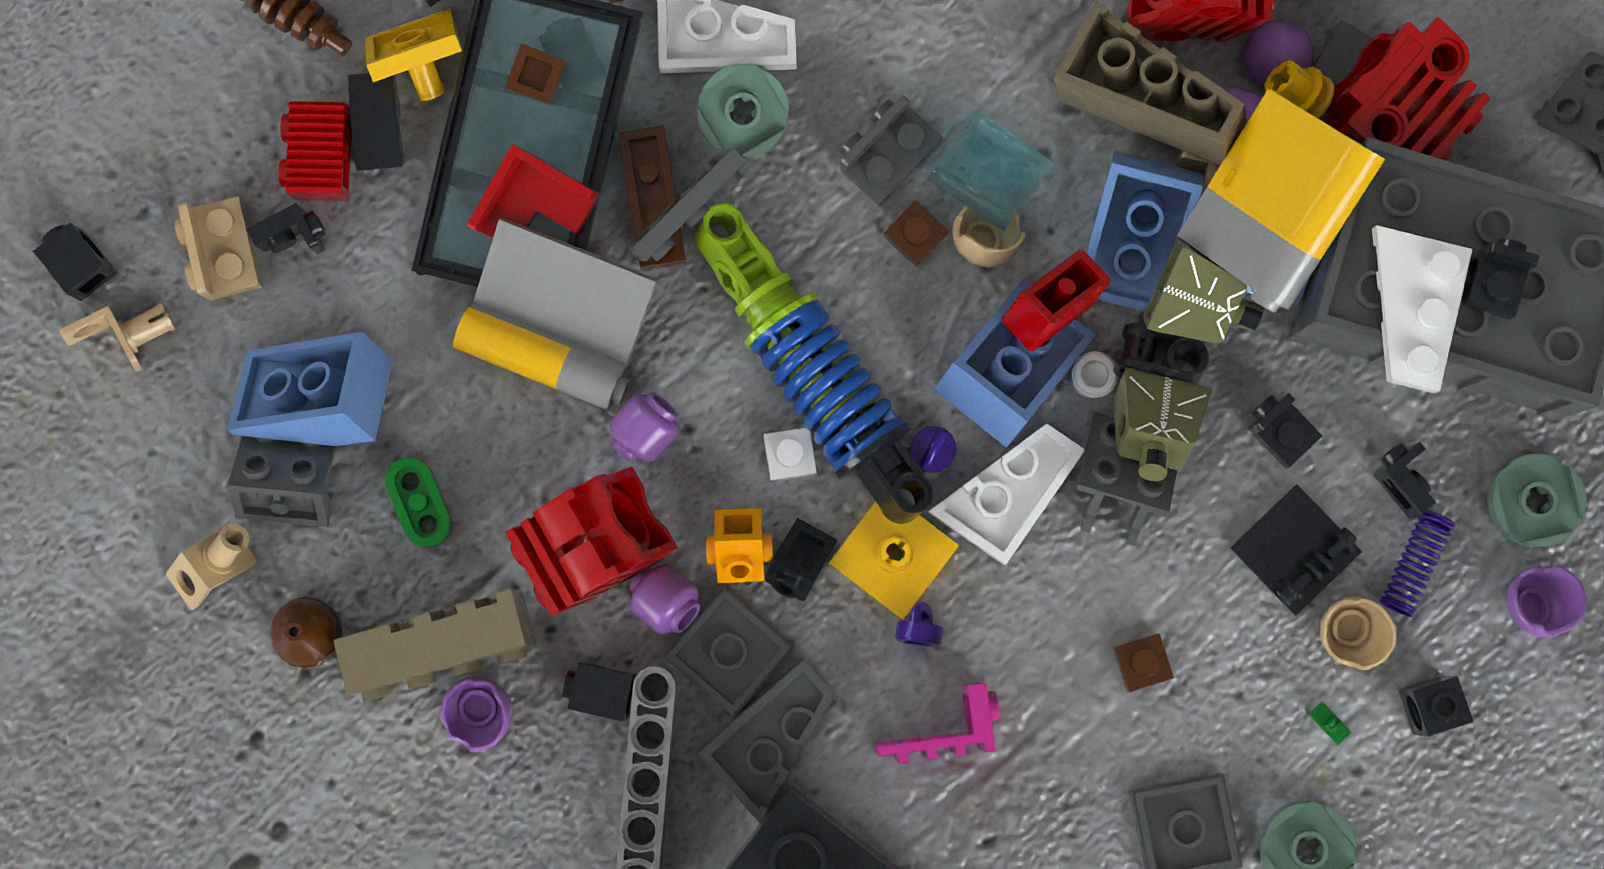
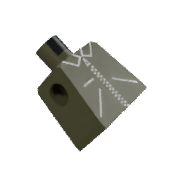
(1198, 298)
(1157, 420)

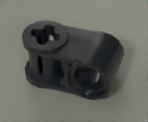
(1159, 352)

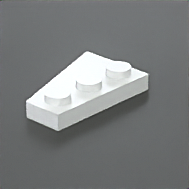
(718, 34)
(1420, 301)
(1011, 494)

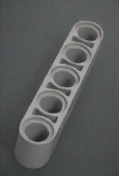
(642, 757)

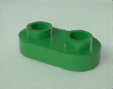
(419, 503)

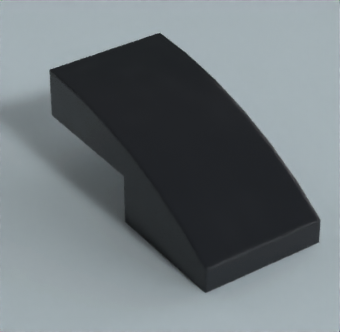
(375, 122)

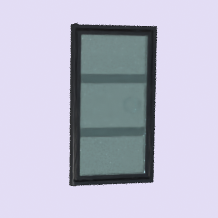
(489, 118)

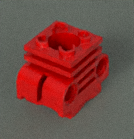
(1188, 18)
(1407, 91)
(589, 540)

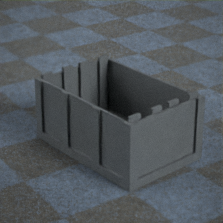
(1540, 358)

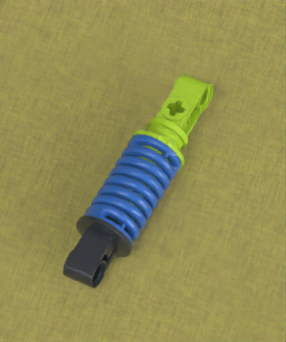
(811, 368)

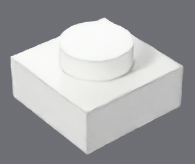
(790, 454)

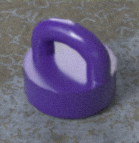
(933, 449)
(919, 628)

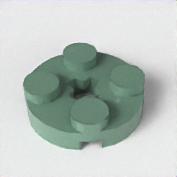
(749, 83)
(1548, 476)
(1307, 821)

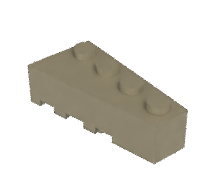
(1146, 89)
(434, 644)

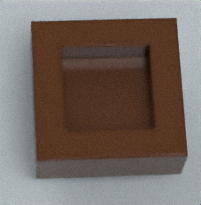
(536, 74)
(916, 233)
(1143, 662)

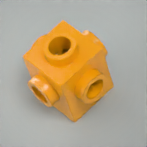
(739, 556)

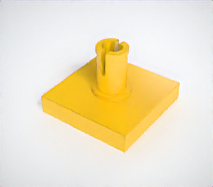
(414, 48)
(893, 559)

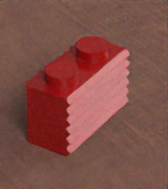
(316, 151)
(1055, 300)

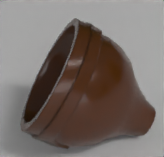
(305, 632)

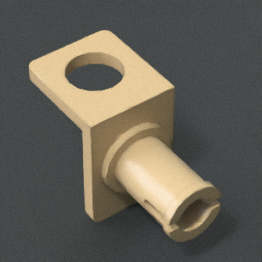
(130, 333)
(211, 563)

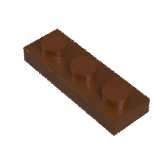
(650, 185)

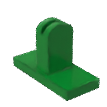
(1329, 723)

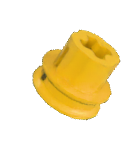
(1301, 86)

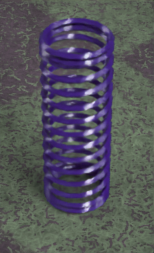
(1437, 523)

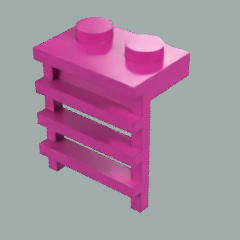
(980, 710)

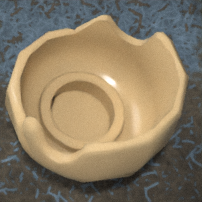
(984, 242)
(1358, 632)

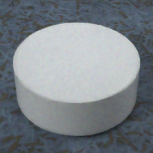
(1093, 375)

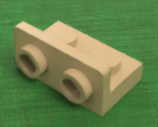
(218, 248)

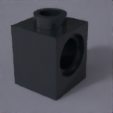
(74, 261)
(599, 691)
(1435, 706)

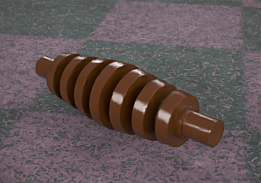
(304, 20)

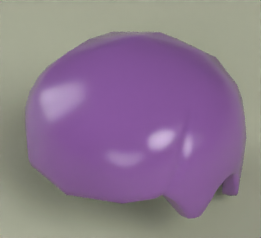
(1274, 44)
(1546, 601)
(476, 712)

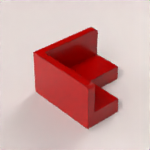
(530, 186)

